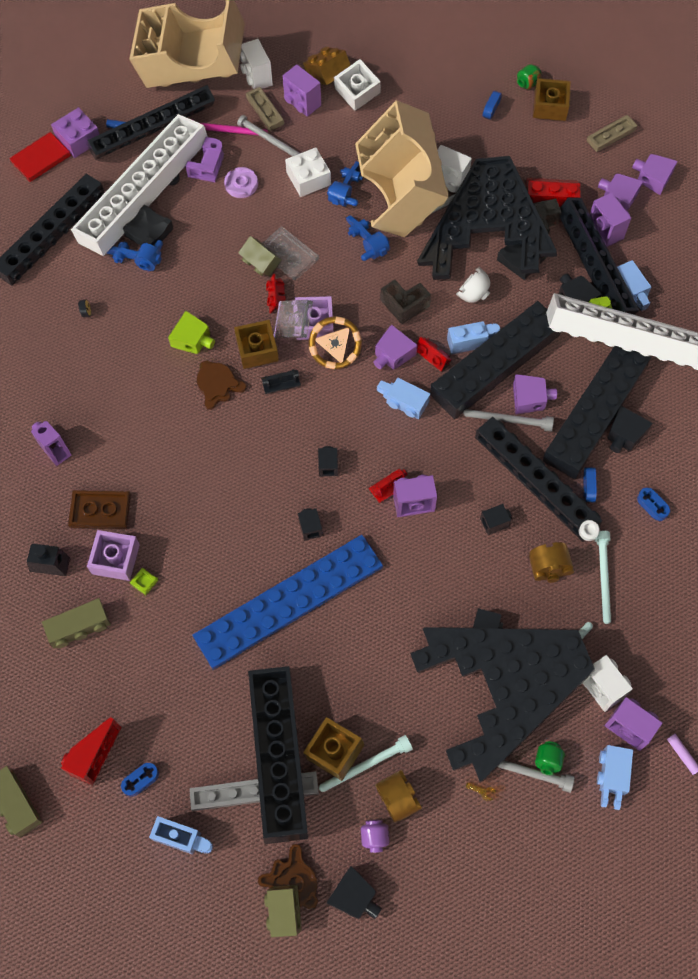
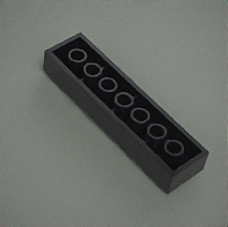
(493, 361)
(595, 411)
(277, 756)

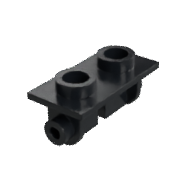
(281, 381)

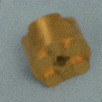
(551, 562)
(398, 796)

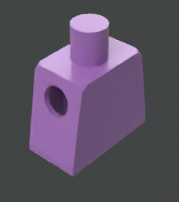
(655, 172)
(623, 188)
(394, 349)
(531, 394)
(45, 436)

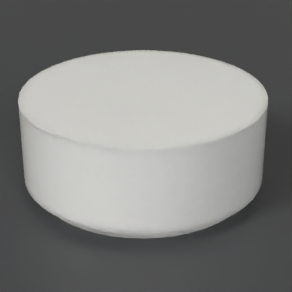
(589, 530)

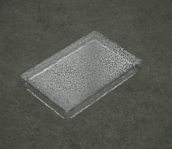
(294, 254)
(293, 319)

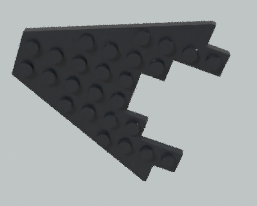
(489, 201)
(526, 674)

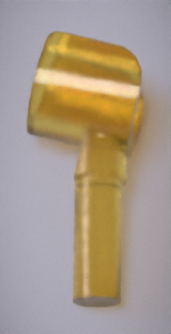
(481, 791)

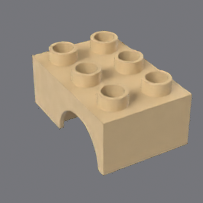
(181, 48)
(405, 165)

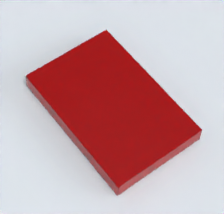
(40, 156)

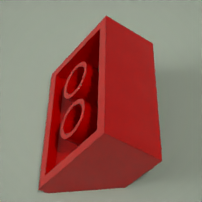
(549, 189)

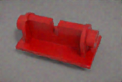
(274, 288)
(429, 351)
(385, 487)

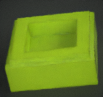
(144, 581)

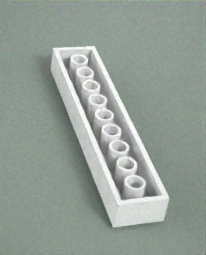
(139, 184)
(623, 330)

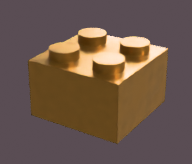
(327, 64)
(551, 99)
(256, 344)
(334, 748)

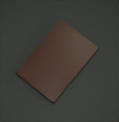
(99, 509)

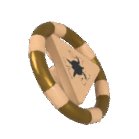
(335, 342)

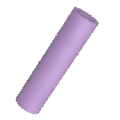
(683, 753)

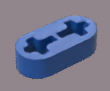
(492, 105)
(589, 483)
(653, 504)
(137, 775)

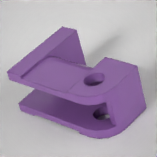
(210, 163)

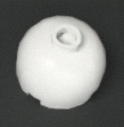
(475, 287)

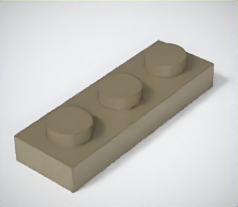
(264, 109)
(612, 133)

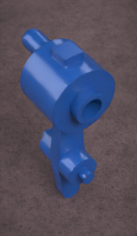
(339, 192)
(374, 245)
(145, 258)

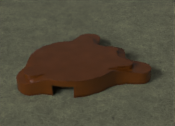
(216, 382)
(293, 873)

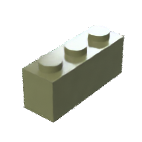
(76, 624)
(16, 805)

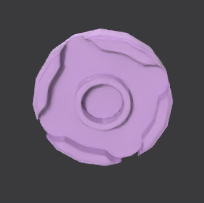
(241, 182)

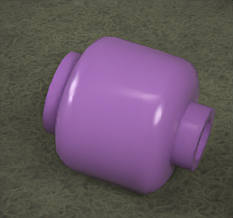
(375, 835)

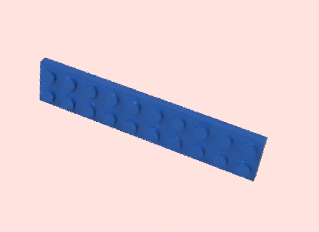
(287, 602)

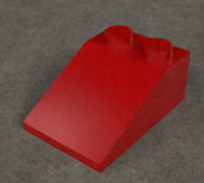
(89, 754)

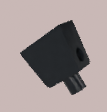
(578, 288)
(627, 430)
(44, 560)
(354, 896)

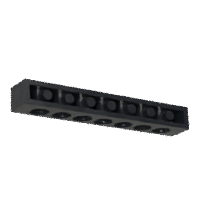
(150, 122)
(49, 229)
(595, 255)
(526, 475)

